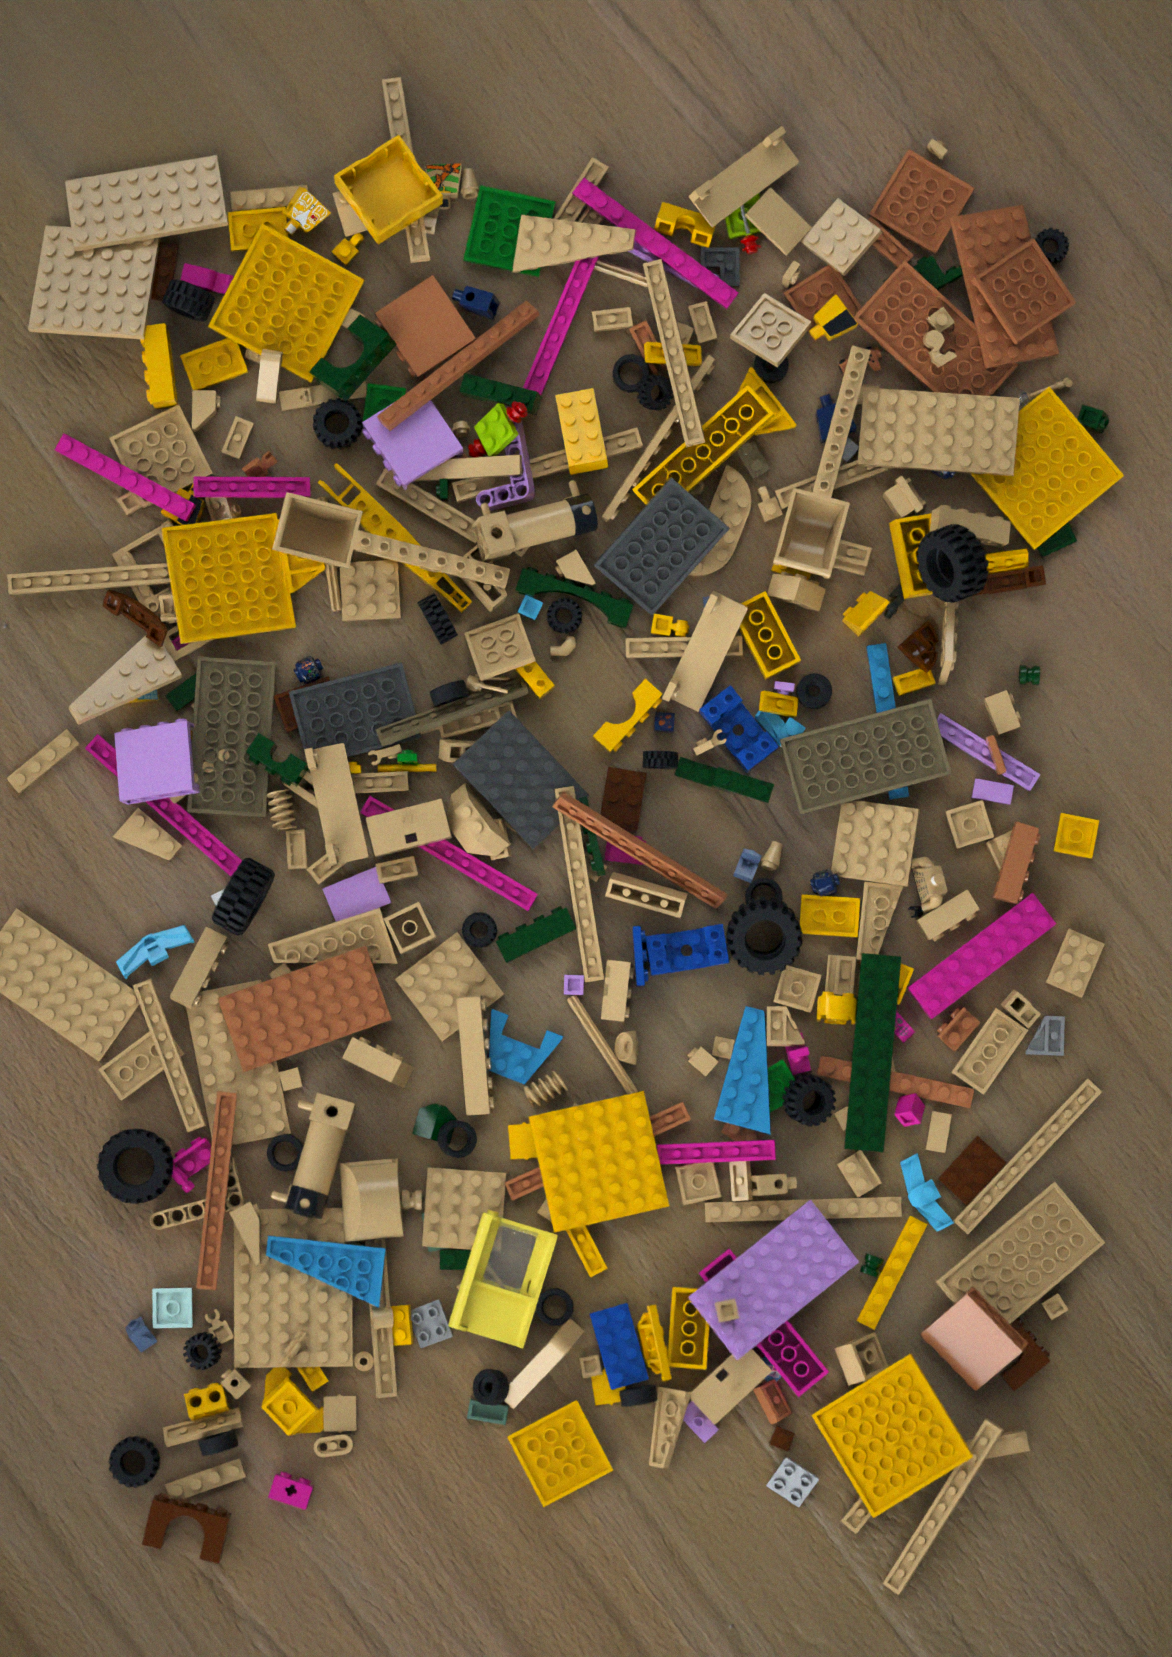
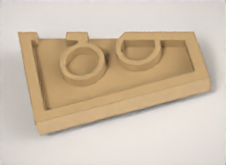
(148, 835)

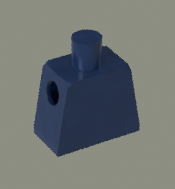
(477, 301)
(824, 417)

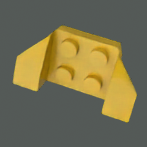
(289, 1405)

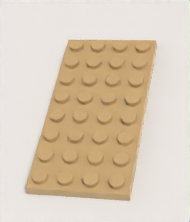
(146, 203)
(938, 431)
(63, 986)
(260, 1095)
(1025, 1255)

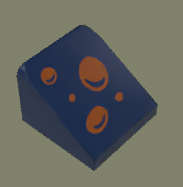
(664, 722)

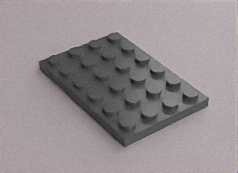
(661, 546)
(352, 709)
(517, 778)

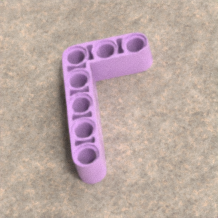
(517, 483)

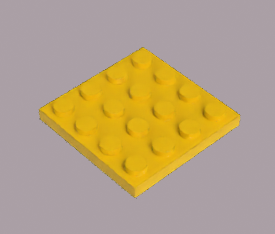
(560, 1453)

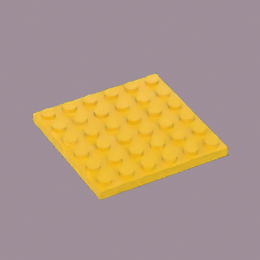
(286, 301)
(1055, 471)
(227, 578)
(598, 1161)
(892, 1435)

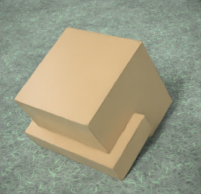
(903, 498)

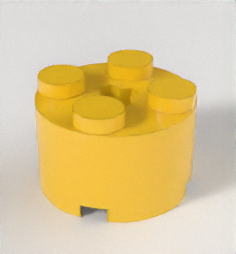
(836, 1008)

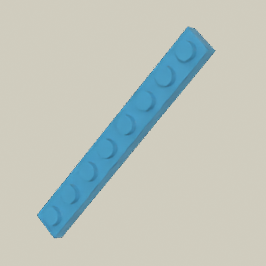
(883, 692)

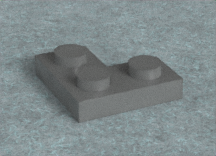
(726, 259)

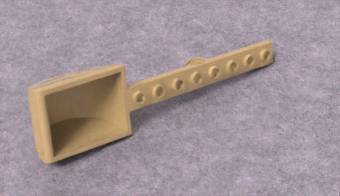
(814, 518)
(331, 534)
(371, 1214)

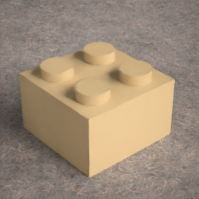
(410, 928)

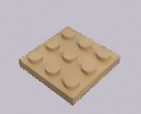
(841, 237)
(770, 330)
(370, 591)
(499, 647)

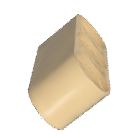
(269, 376)

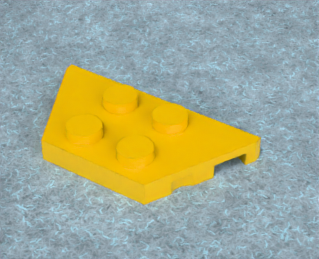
(782, 419)
(300, 570)
(652, 1343)

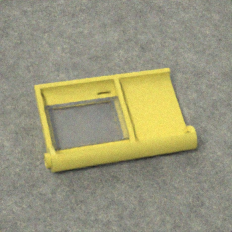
(503, 1279)

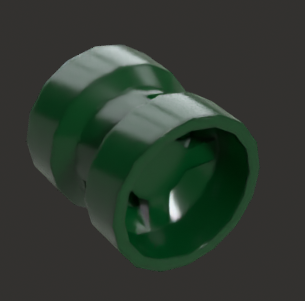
(1027, 674)
(872, 1264)

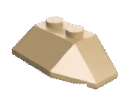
(473, 824)

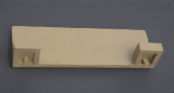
(744, 178)
(705, 651)
(336, 804)

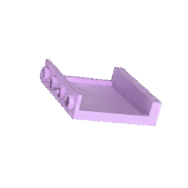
(413, 445)
(155, 762)

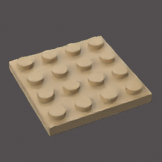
(162, 451)
(875, 842)
(441, 978)
(456, 1205)

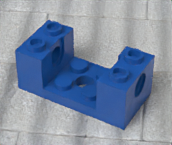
(726, 712)
(707, 947)

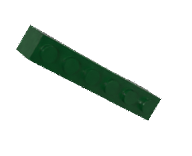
(533, 583)

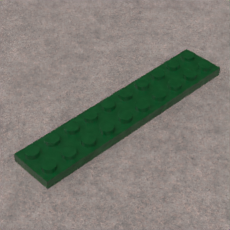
(872, 1052)

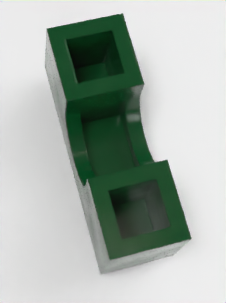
(291, 770)

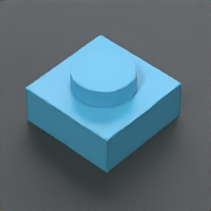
(530, 607)

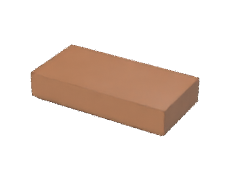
(995, 754)

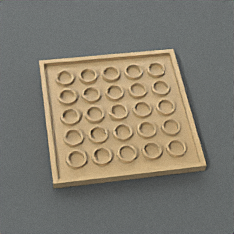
(93, 289)

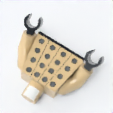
(929, 885)

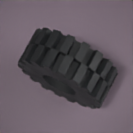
(437, 618)

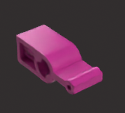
(206, 278)

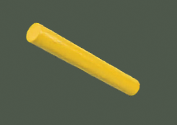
(407, 767)

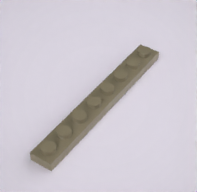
(450, 712)

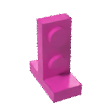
(798, 1058)

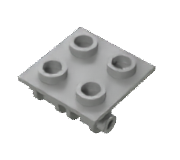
(430, 1323)
(792, 1481)

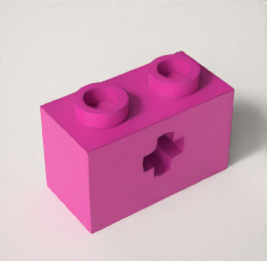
(280, 1493)

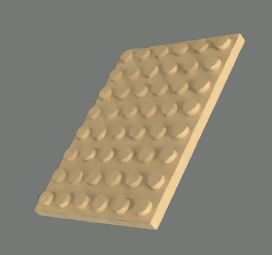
(280, 1300)

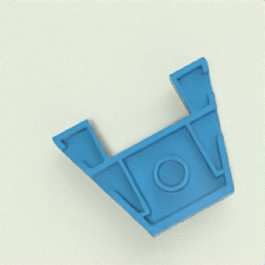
(514, 1058)

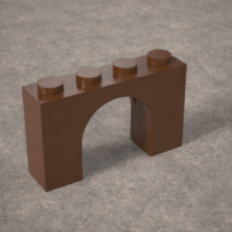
(1029, 1362)
(213, 1521)

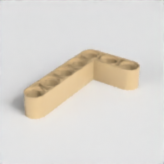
(169, 1220)
(543, 1362)

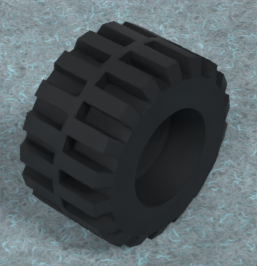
(188, 300)
(337, 407)
(794, 1100)
(122, 1474)

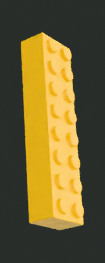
(723, 436)

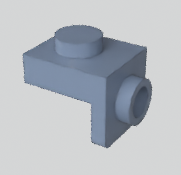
(747, 865)
(140, 1334)

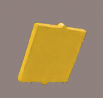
(521, 1142)
(602, 1390)

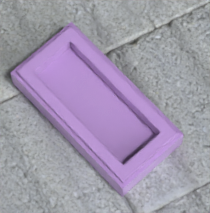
(992, 791)

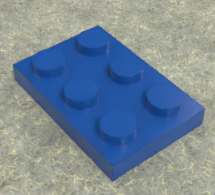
(640, 956)

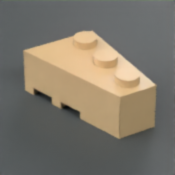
(489, 595)
(616, 991)
(378, 1061)

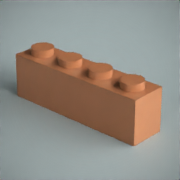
(1015, 863)

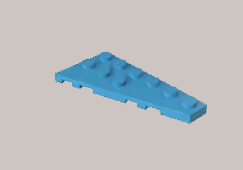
(746, 1084)
(343, 1266)

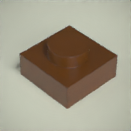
(781, 1438)

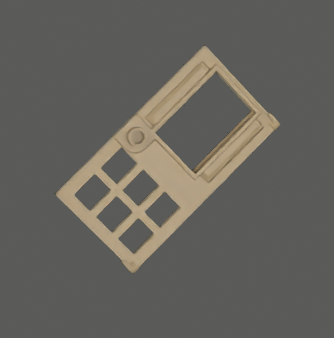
(148, 598)

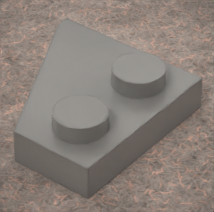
(1048, 1037)

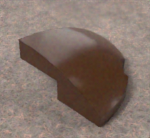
(921, 647)

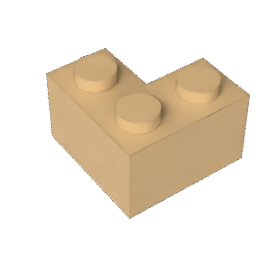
(796, 590)

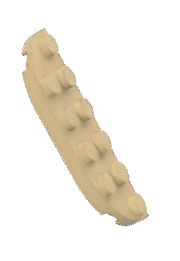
(732, 507)

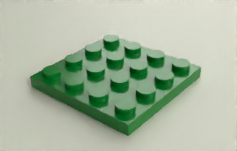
(497, 224)

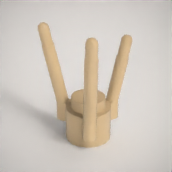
(474, 684)

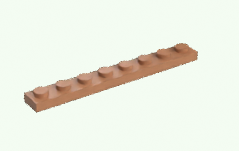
(903, 1083)

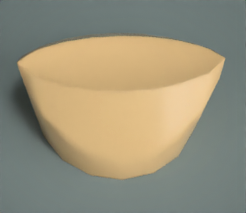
(627, 1047)

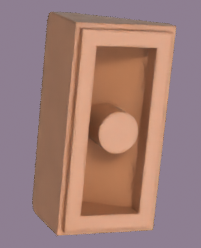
(772, 1401)

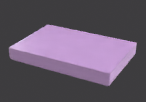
(356, 895)

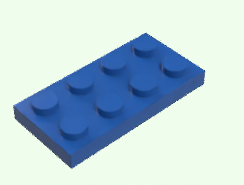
(619, 1346)

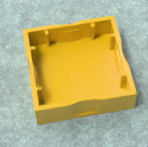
(388, 189)

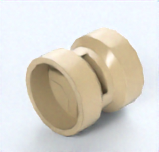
(411, 1199)

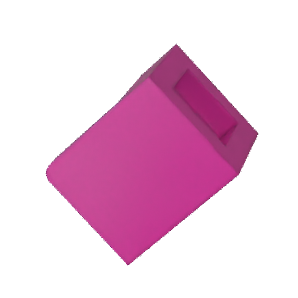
(909, 1110)

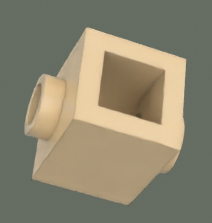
(236, 1390)

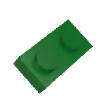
(408, 757)

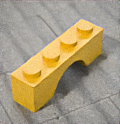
(645, 698)

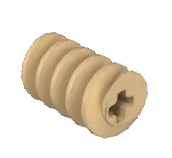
(281, 810)
(544, 1089)

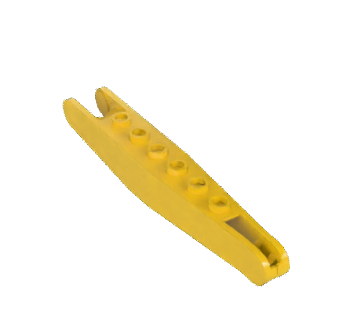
(380, 522)

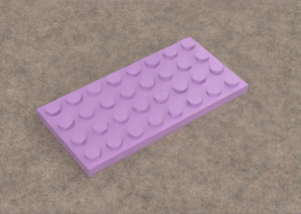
(775, 1278)

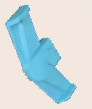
(777, 727)
(153, 948)
(923, 1194)

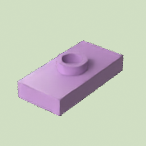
(699, 1422)

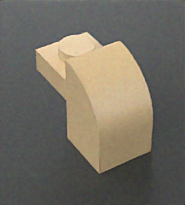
(1020, 1008)

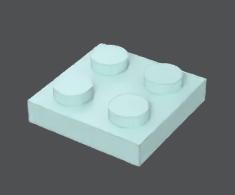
(172, 1307)

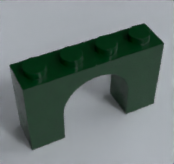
(347, 380)

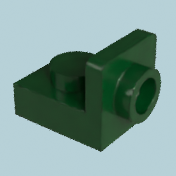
(1093, 418)

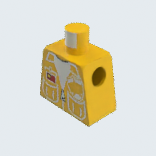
(304, 212)

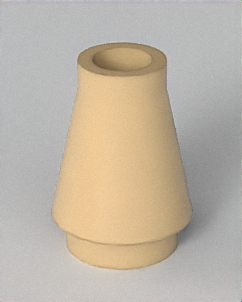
(469, 185)
(772, 857)

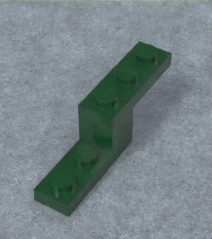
(933, 274)
(724, 780)

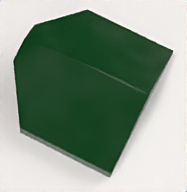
(430, 1121)

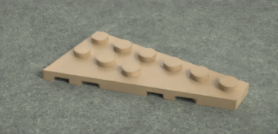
(558, 242)
(948, 641)
(132, 676)
(338, 938)

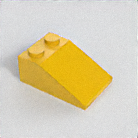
(867, 610)

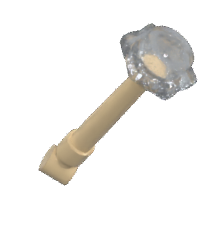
(1025, 397)

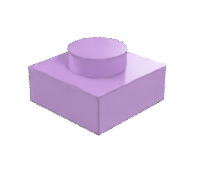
(784, 687)
(573, 984)

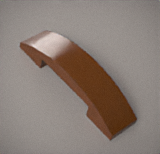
(1014, 580)
(137, 613)

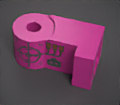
(902, 1028)

